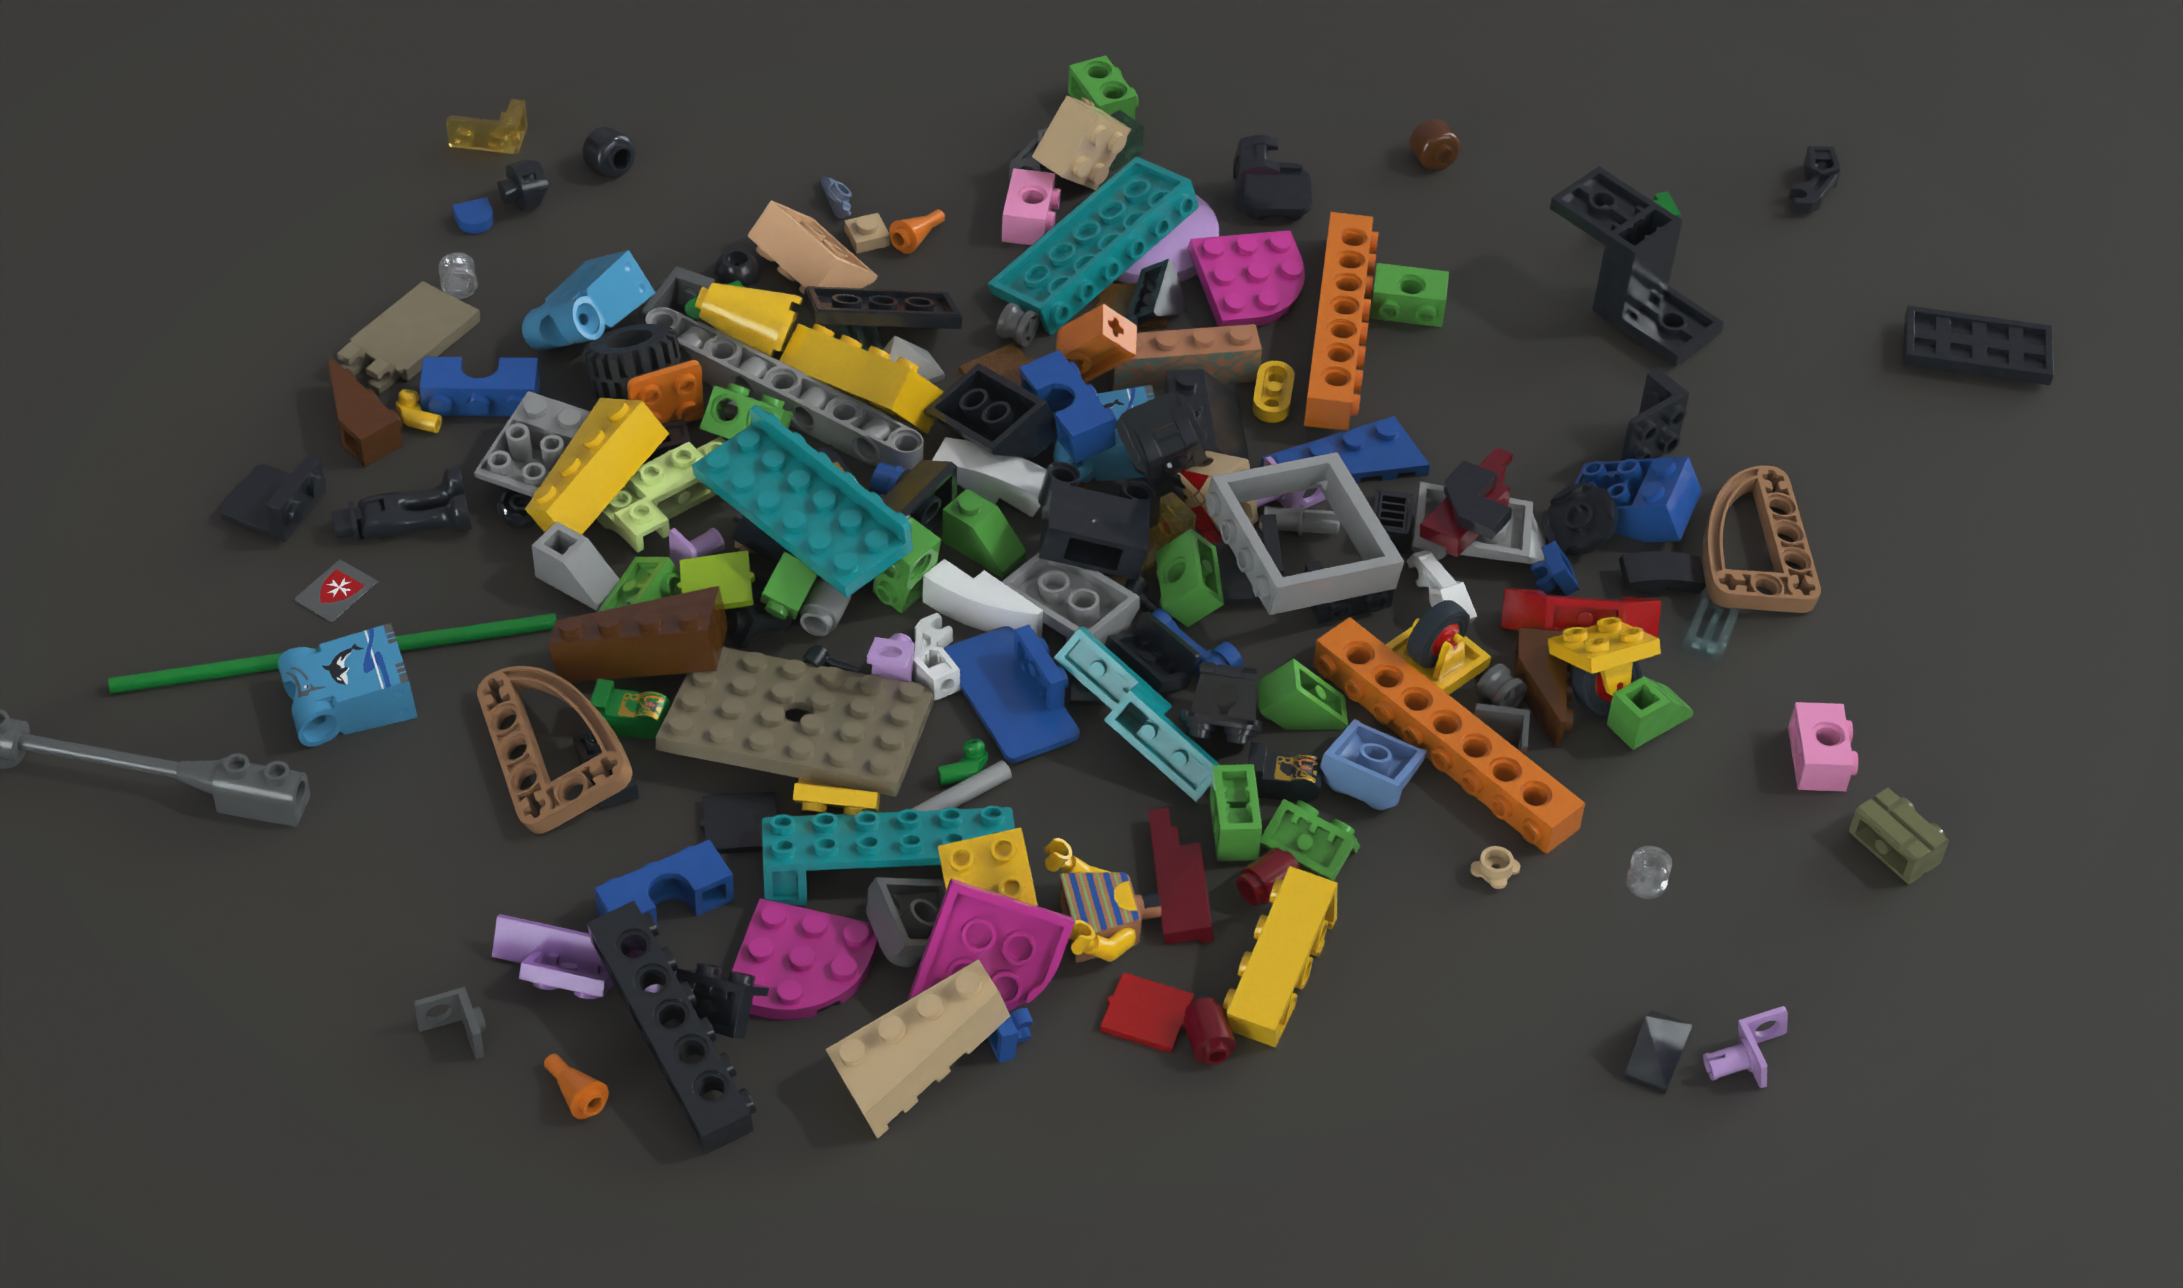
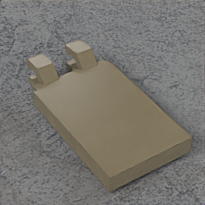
(412, 328)

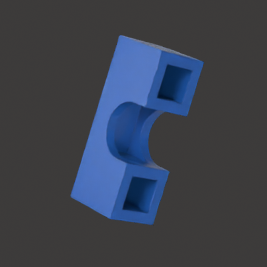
(452, 393)
(1083, 422)
(692, 876)

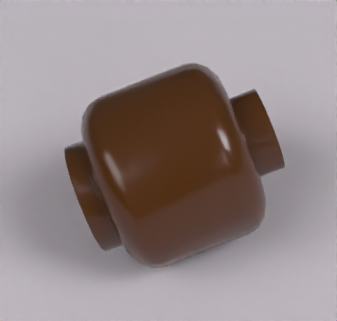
(1434, 142)

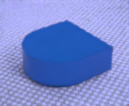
(474, 215)

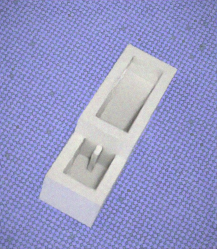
(994, 476)
(978, 601)

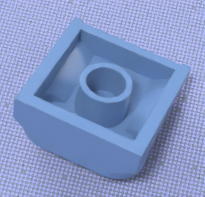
(1370, 765)

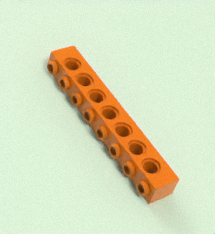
(1340, 322)
(1450, 733)

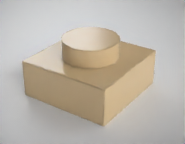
(867, 233)

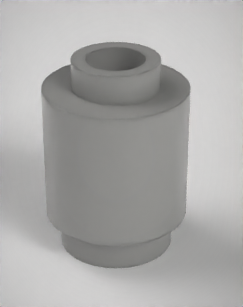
(823, 609)

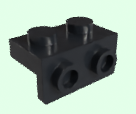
(1155, 654)

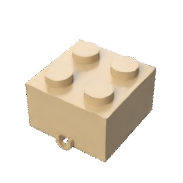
(1081, 142)

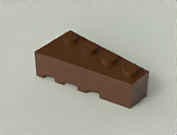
(642, 638)

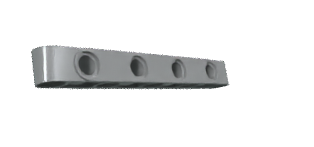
(815, 405)

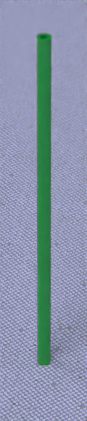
(270, 662)

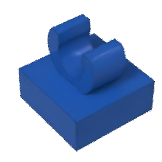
(1557, 571)
(1011, 1032)

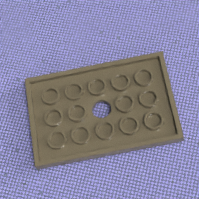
(854, 738)

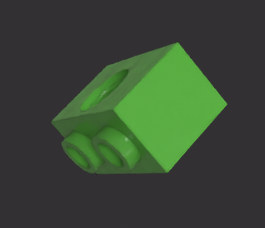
(1409, 295)
(1189, 578)

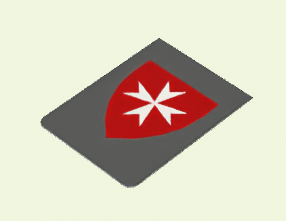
(335, 590)

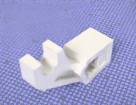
(1440, 582)
(931, 662)

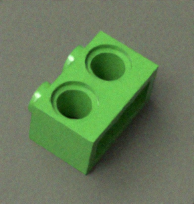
(1102, 85)
(714, 419)
(903, 581)
(1235, 812)

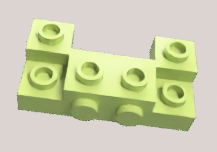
(658, 494)

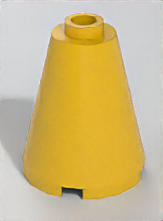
(749, 315)

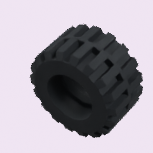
(628, 354)

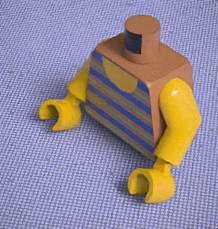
(1101, 904)

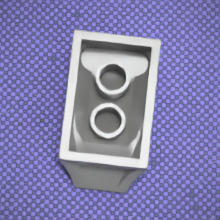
(1516, 542)
(1075, 598)

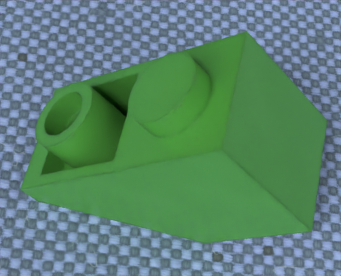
(1645, 711)

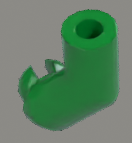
(968, 765)

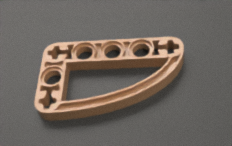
(1738, 587)
(549, 794)

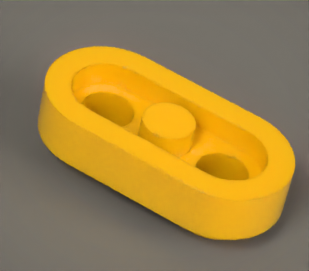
(1273, 391)

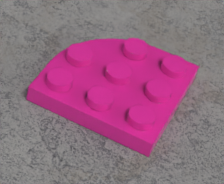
(1249, 276)
(1010, 937)
(804, 959)

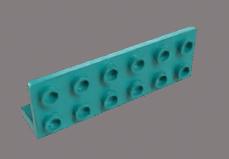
(864, 841)

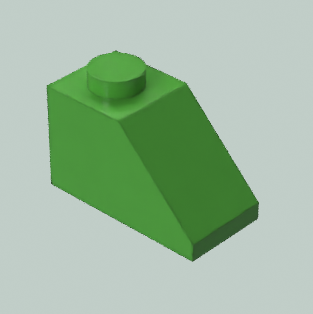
(981, 533)
(788, 587)
(1300, 700)

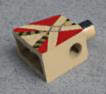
(1197, 481)

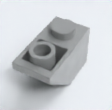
(573, 566)

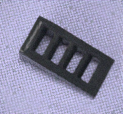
(1395, 523)

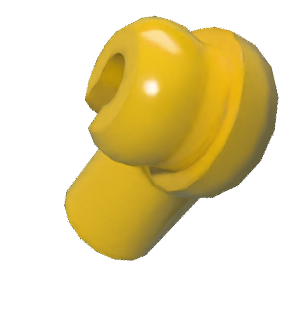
(412, 414)

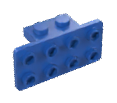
(1015, 691)

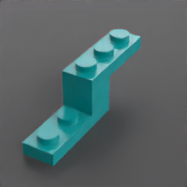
(1137, 712)

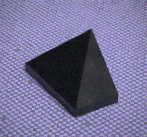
(1157, 293)
(1657, 1051)

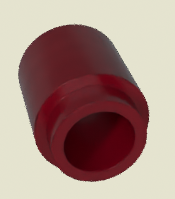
(1259, 876)
(1209, 1031)

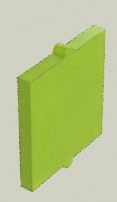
(725, 570)

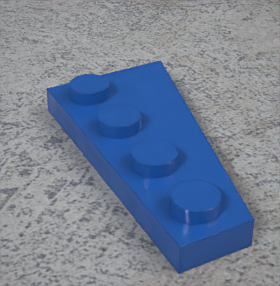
(1367, 451)

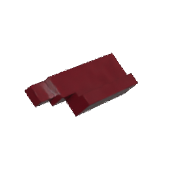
(1441, 525)
(1180, 883)

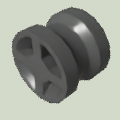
(1017, 324)
(1501, 687)

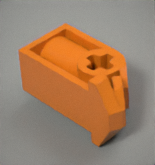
(1097, 341)

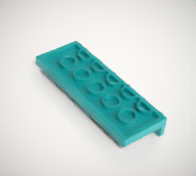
(1096, 242)
(806, 503)

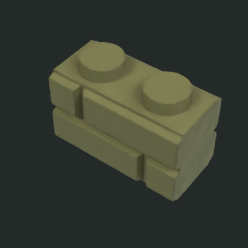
(1899, 835)

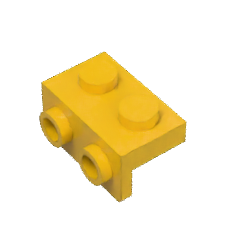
(818, 796)

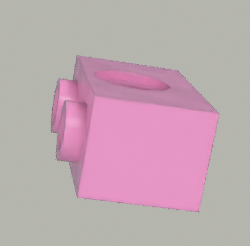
(1029, 206)
(1822, 746)

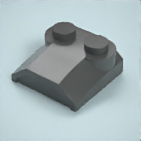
(904, 915)

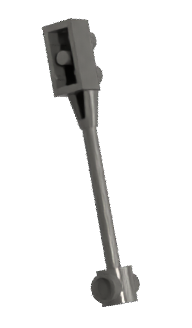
(238, 786)

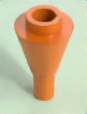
(910, 232)
(582, 1093)

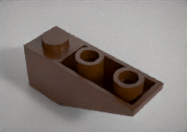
(364, 423)
(1546, 682)

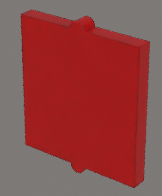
(1146, 1012)

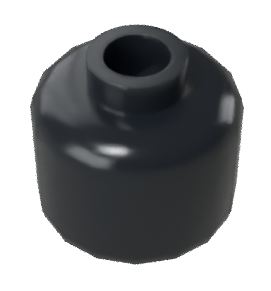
(608, 152)

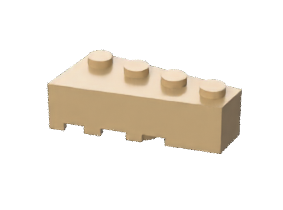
(917, 1043)

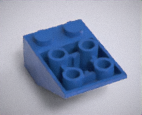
(1651, 495)

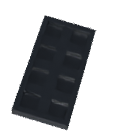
(1978, 345)

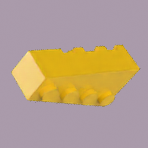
(863, 374)
(596, 464)
(1281, 958)

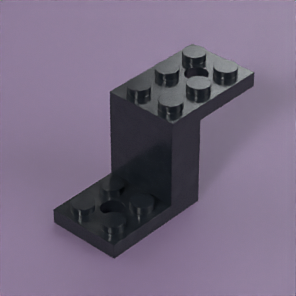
(1637, 265)

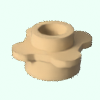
(1497, 858)

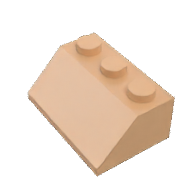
(807, 250)

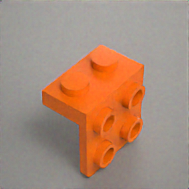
(671, 392)

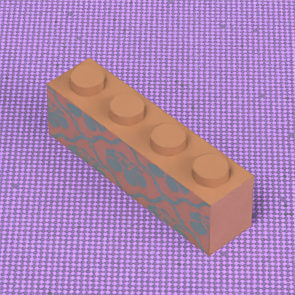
(1224, 352)

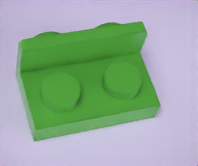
(644, 581)
(1310, 839)

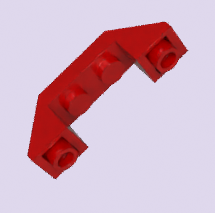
(1556, 613)

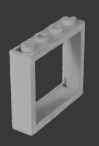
(1280, 594)

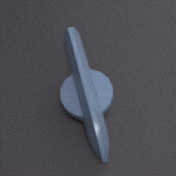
(838, 197)

